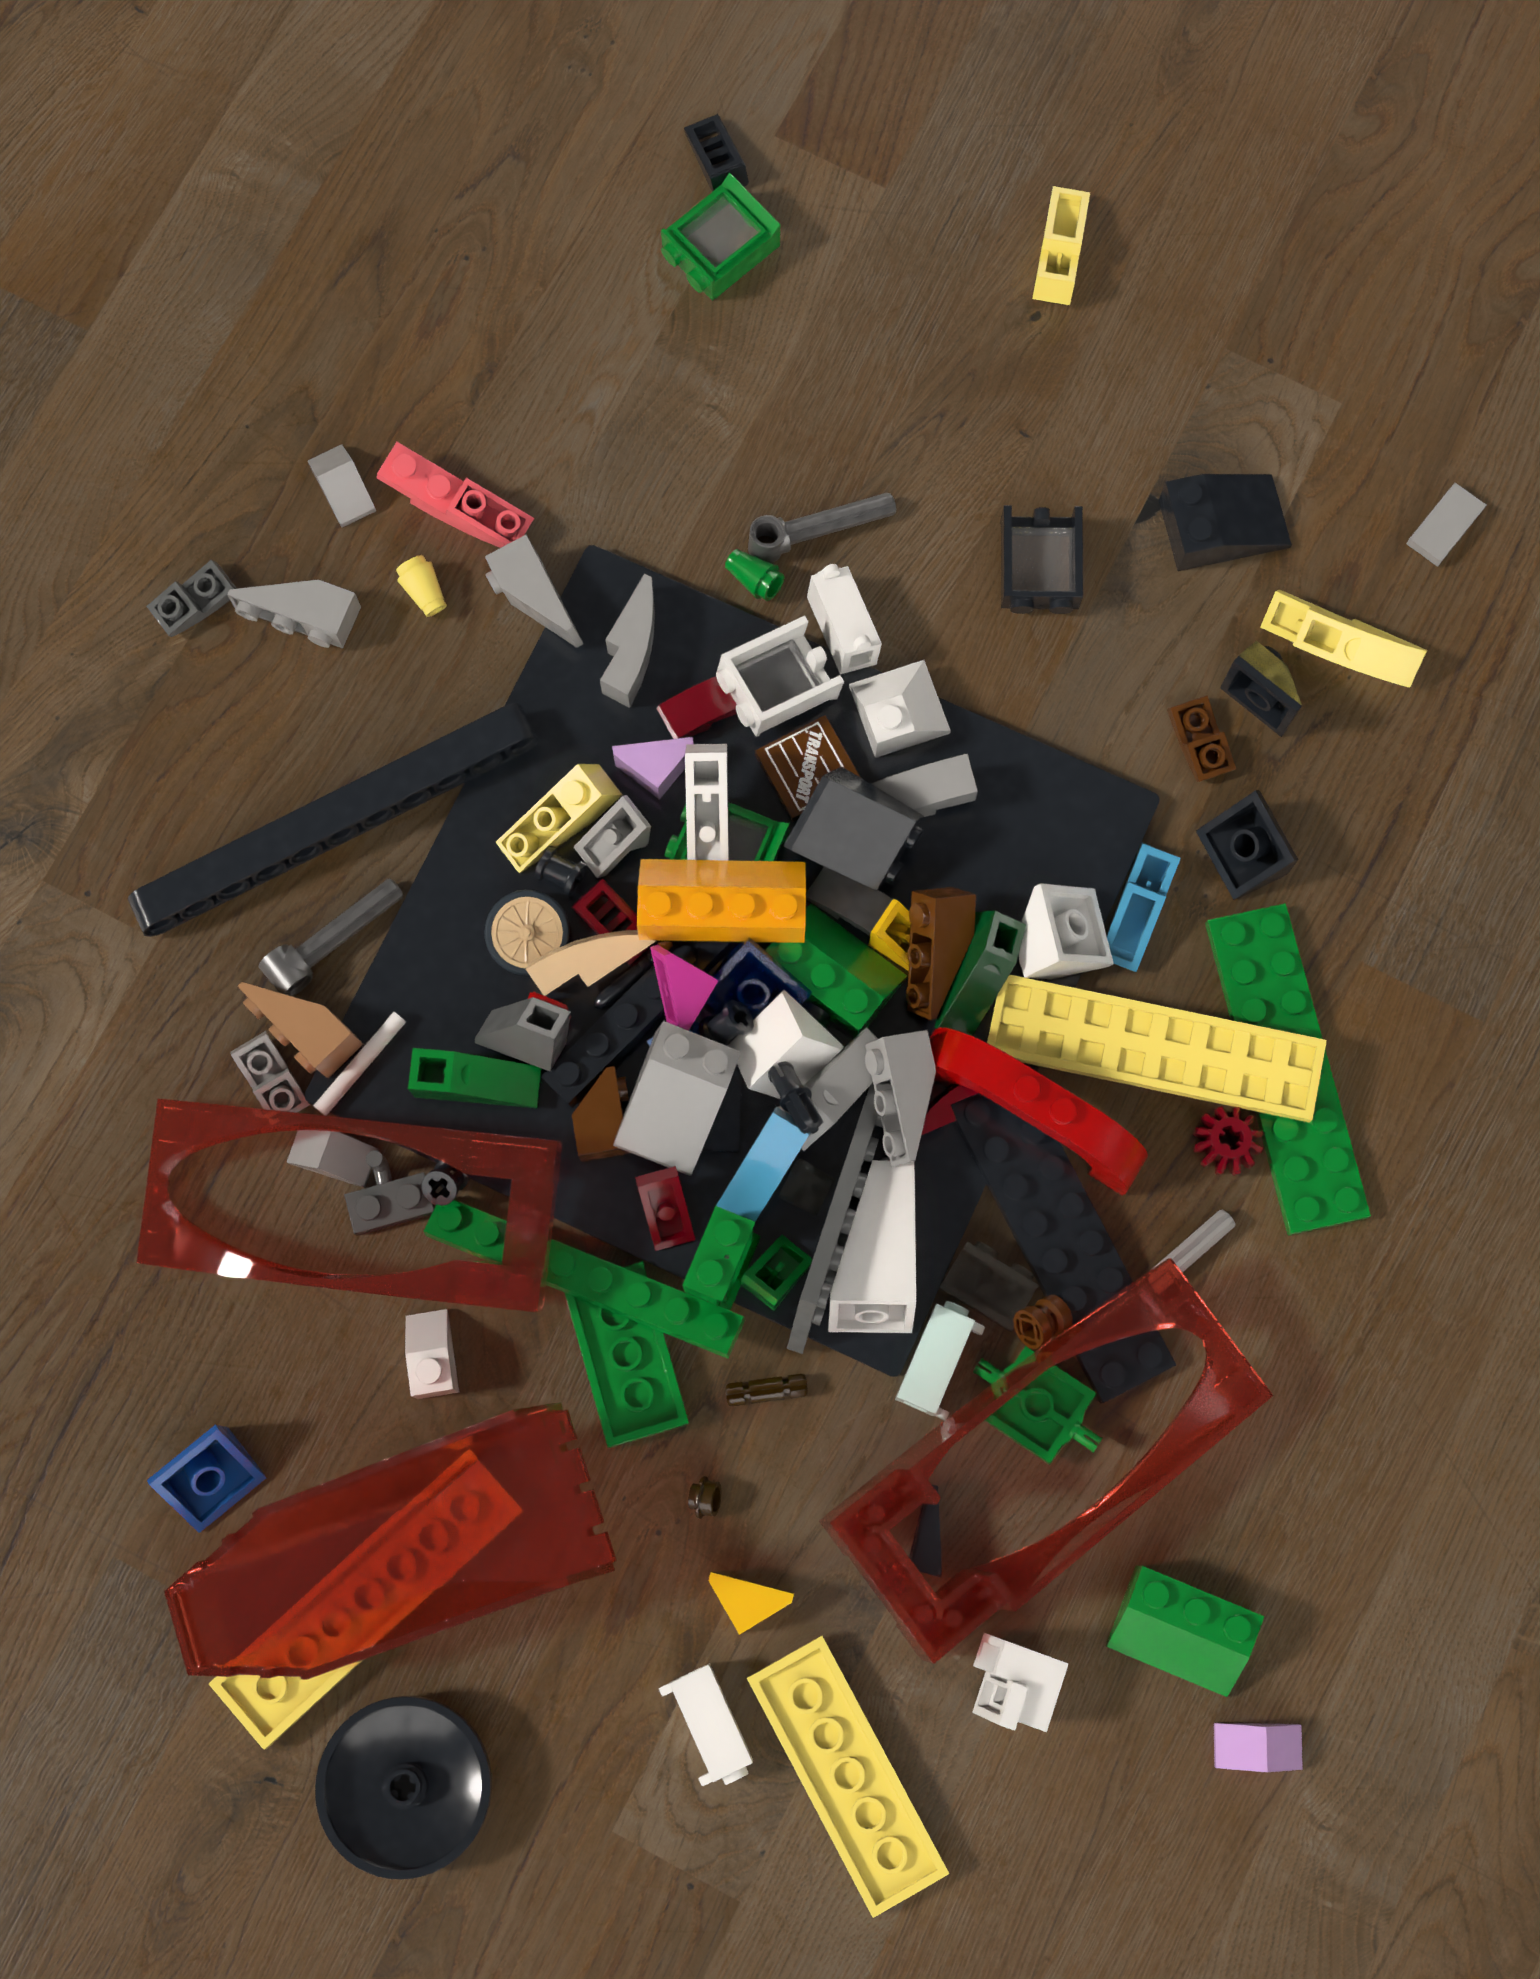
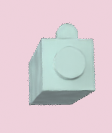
(937, 1358)

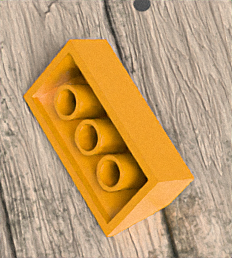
(721, 900)

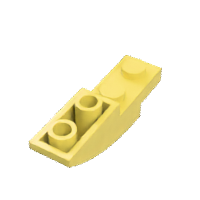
(1343, 640)

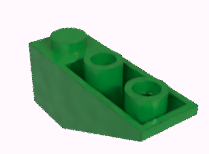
(473, 1079)

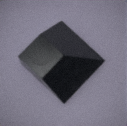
(1263, 687)

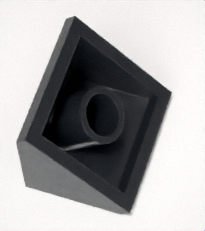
(1247, 846)

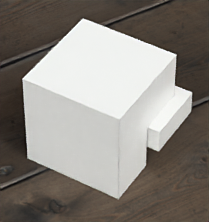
(1017, 1684)

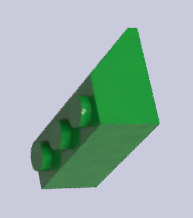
(840, 971)
(1184, 1630)

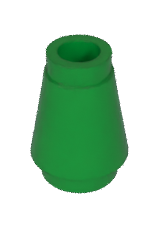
(755, 574)

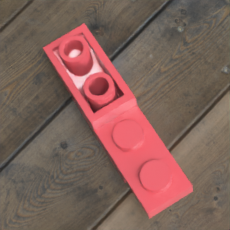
(453, 500)

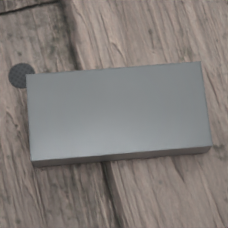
(1446, 524)

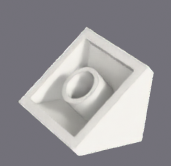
(783, 1034)

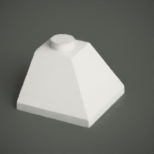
(899, 708)
(1063, 933)

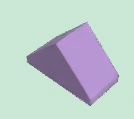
(653, 763)
(1258, 1747)

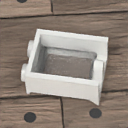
(776, 677)

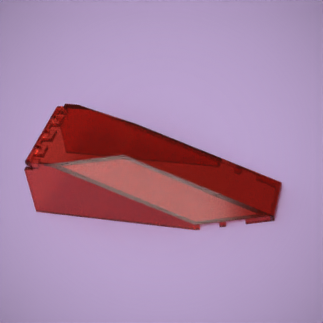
(396, 1552)

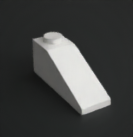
(707, 801)

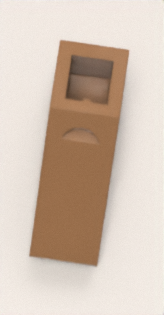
(312, 1028)

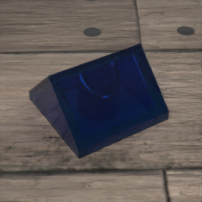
(753, 979)

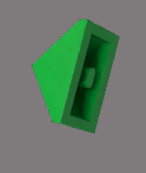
(776, 1272)

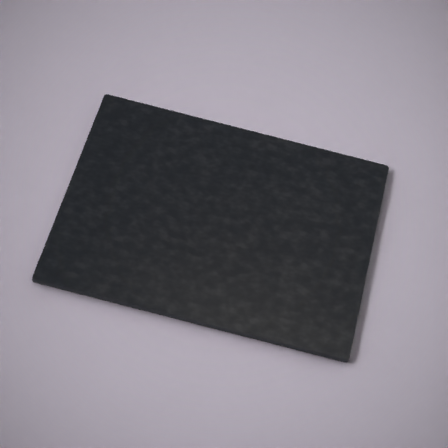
(1030, 825)

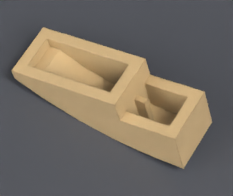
(588, 957)

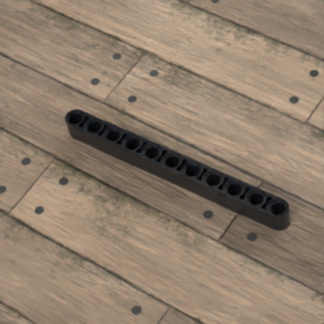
(332, 820)

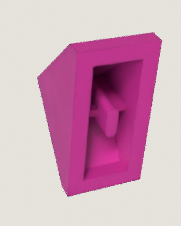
(681, 987)

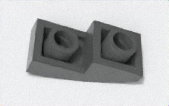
(192, 601)

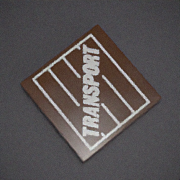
(799, 762)

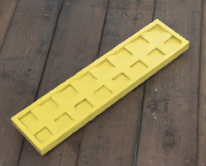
(1158, 1047)

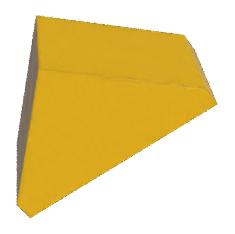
(892, 934)
(747, 1601)

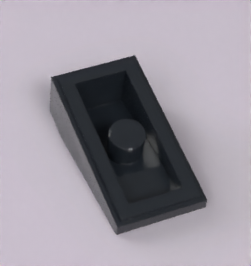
(926, 1543)

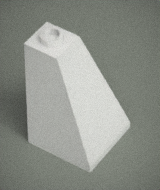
(878, 1265)

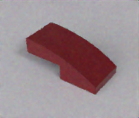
(696, 709)
(940, 1110)

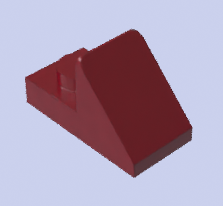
(665, 1208)

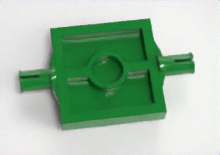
(1044, 1412)

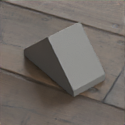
(342, 485)
(332, 1155)

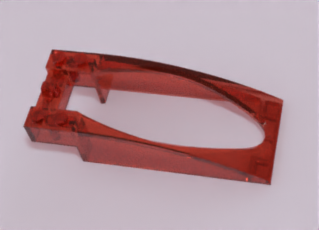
(515, 1284)
(942, 1619)

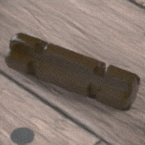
(766, 1390)

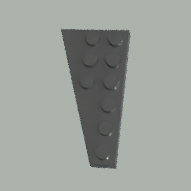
(836, 1227)

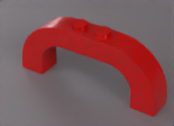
(1094, 1136)

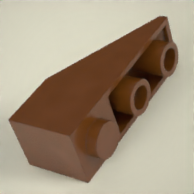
(939, 939)

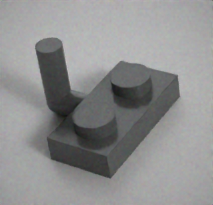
(388, 1201)

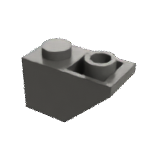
(527, 1031)

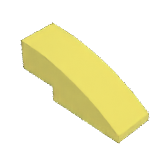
(1061, 245)

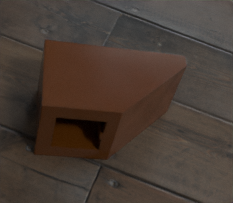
(600, 1116)

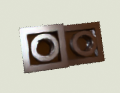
(1200, 739)

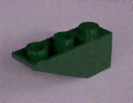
(982, 971)

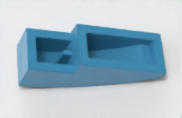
(1140, 905)
(763, 1166)

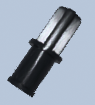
(795, 1098)

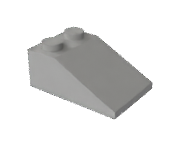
(676, 1097)

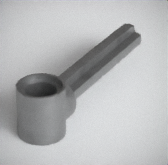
(814, 525)
(290, 967)

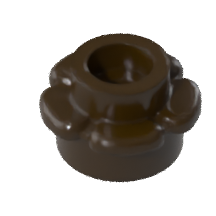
(705, 1497)

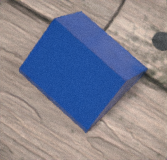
(207, 1477)

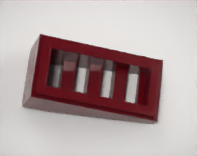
(591, 896)

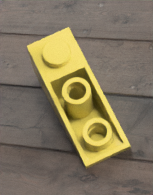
(559, 815)

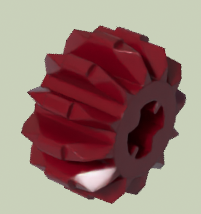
(1234, 1128)

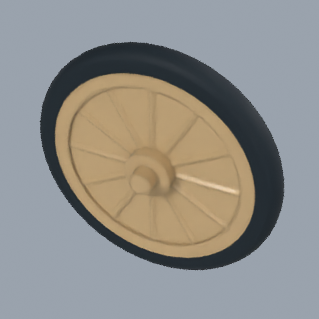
(524, 929)

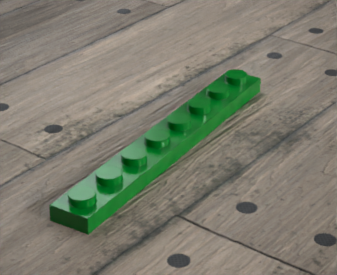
(596, 1281)

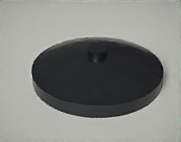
(403, 1787)

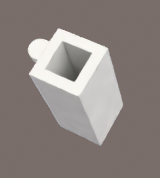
(843, 619)
(711, 1725)

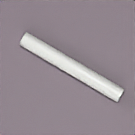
(359, 1063)

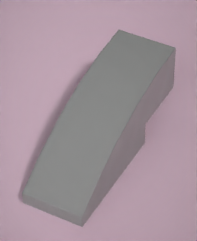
(630, 645)
(933, 785)

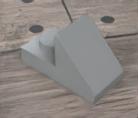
(613, 837)

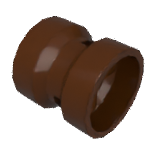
(1040, 1322)

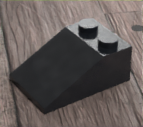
(1222, 518)

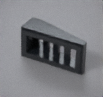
(716, 174)

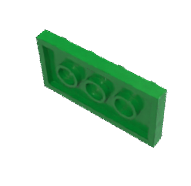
(627, 1372)

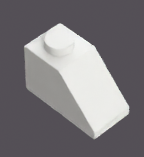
(430, 1355)

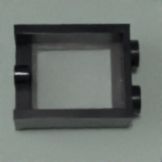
(1041, 561)

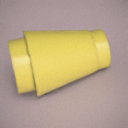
(421, 584)

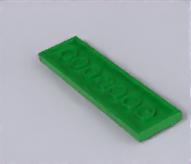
(1268, 988)

